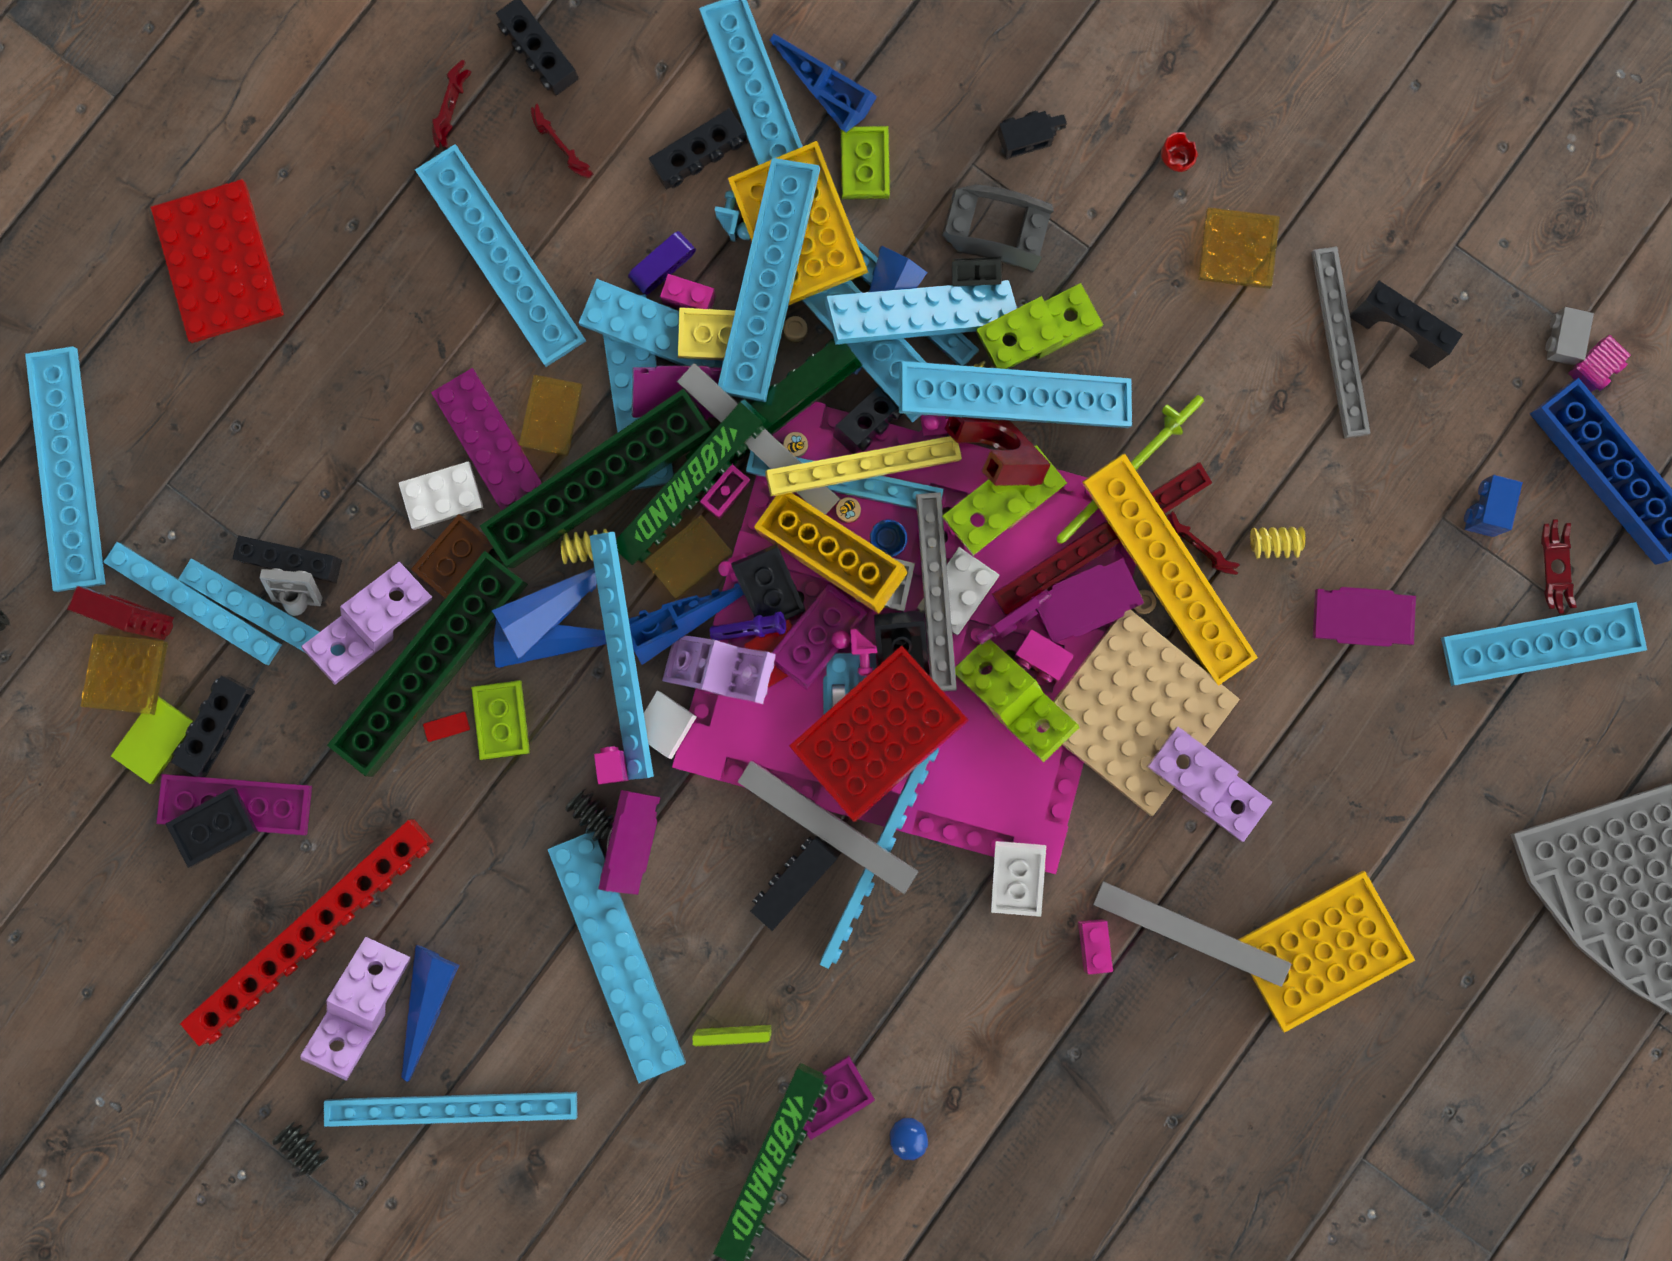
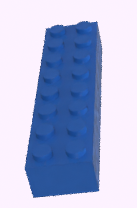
(1610, 466)

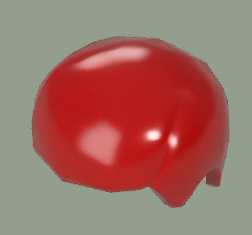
(1178, 152)

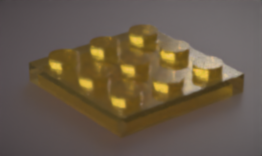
(1239, 248)
(124, 674)

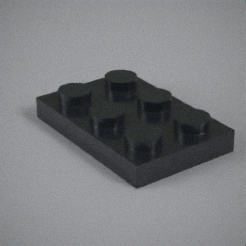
(768, 584)
(211, 827)

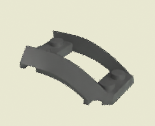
(1031, 233)

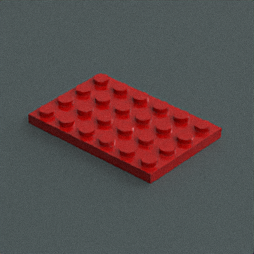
(217, 261)
(878, 733)

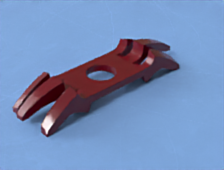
(441, 124)
(544, 127)
(1557, 551)
(1218, 561)

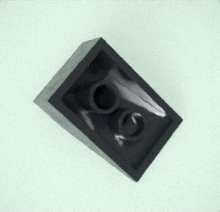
(904, 630)

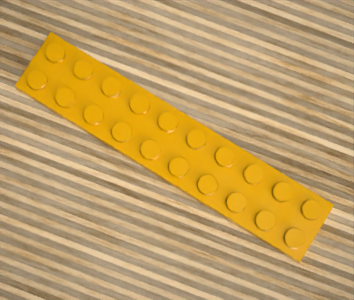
(1169, 569)

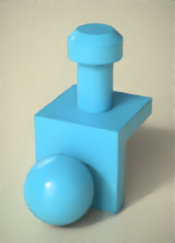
(731, 218)

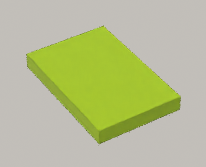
(865, 163)
(500, 720)
(152, 741)
(732, 1035)

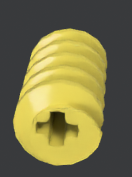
(1277, 541)
(577, 547)

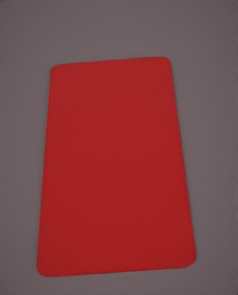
(446, 726)

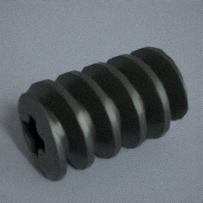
(590, 815)
(300, 1149)

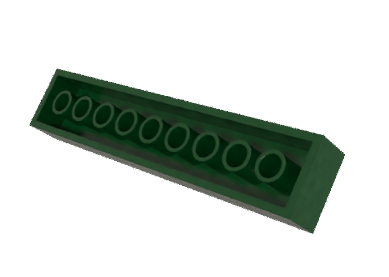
(597, 479)
(426, 665)

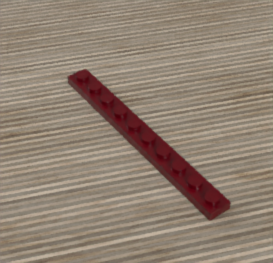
(1093, 544)

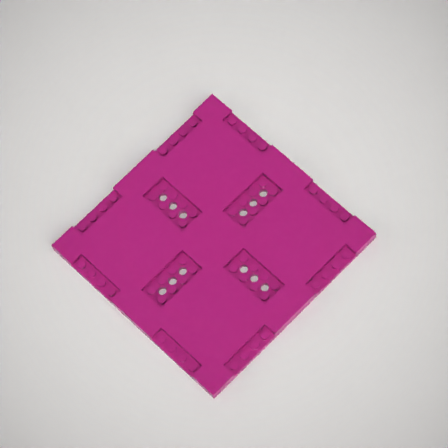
(983, 777)

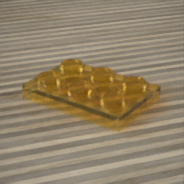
(550, 415)
(688, 557)

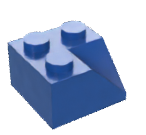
(1496, 507)

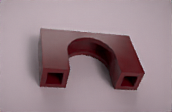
(1015, 461)
(121, 613)

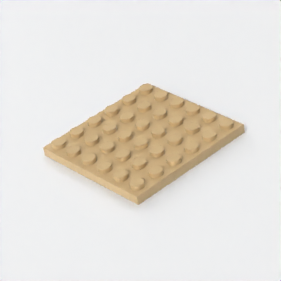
(1130, 702)

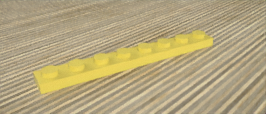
(862, 465)

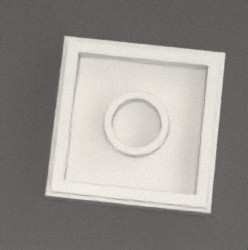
(666, 724)

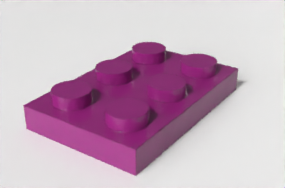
(842, 1098)

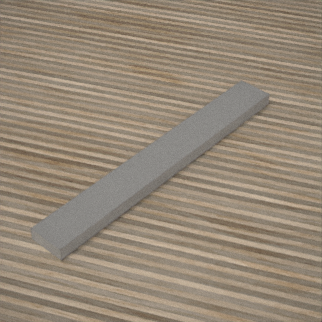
(1340, 342)
(764, 446)
(936, 590)
(828, 827)
(1192, 934)

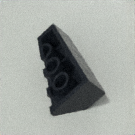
(794, 882)

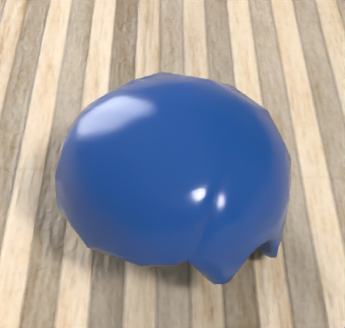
(889, 537)
(908, 1139)

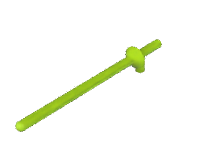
(1172, 426)

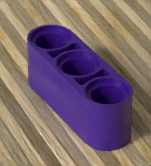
(661, 262)

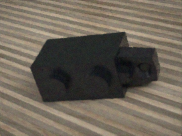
(1029, 133)

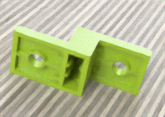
(1039, 327)
(1000, 507)
(1015, 699)

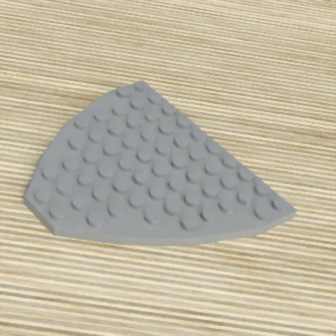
(1611, 886)

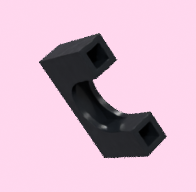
(1433, 336)

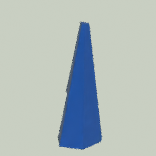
(839, 95)
(894, 273)
(534, 615)
(661, 628)
(555, 642)
(429, 987)

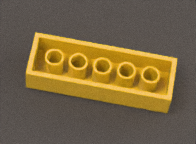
(831, 550)

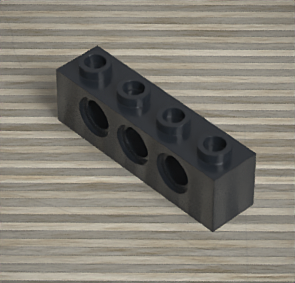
(518, 15)
(701, 137)
(856, 438)
(286, 558)
(238, 697)

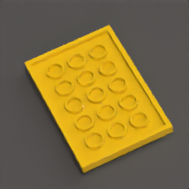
(829, 246)
(1334, 950)

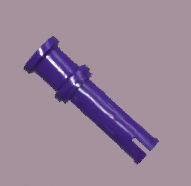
(758, 626)

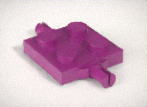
(1022, 614)

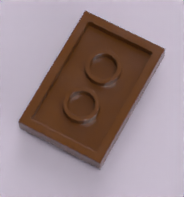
(452, 555)

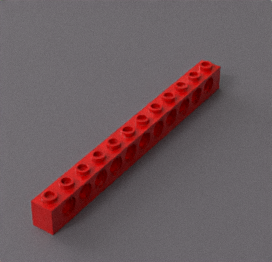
(199, 1022)

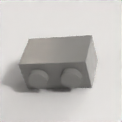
(1569, 336)

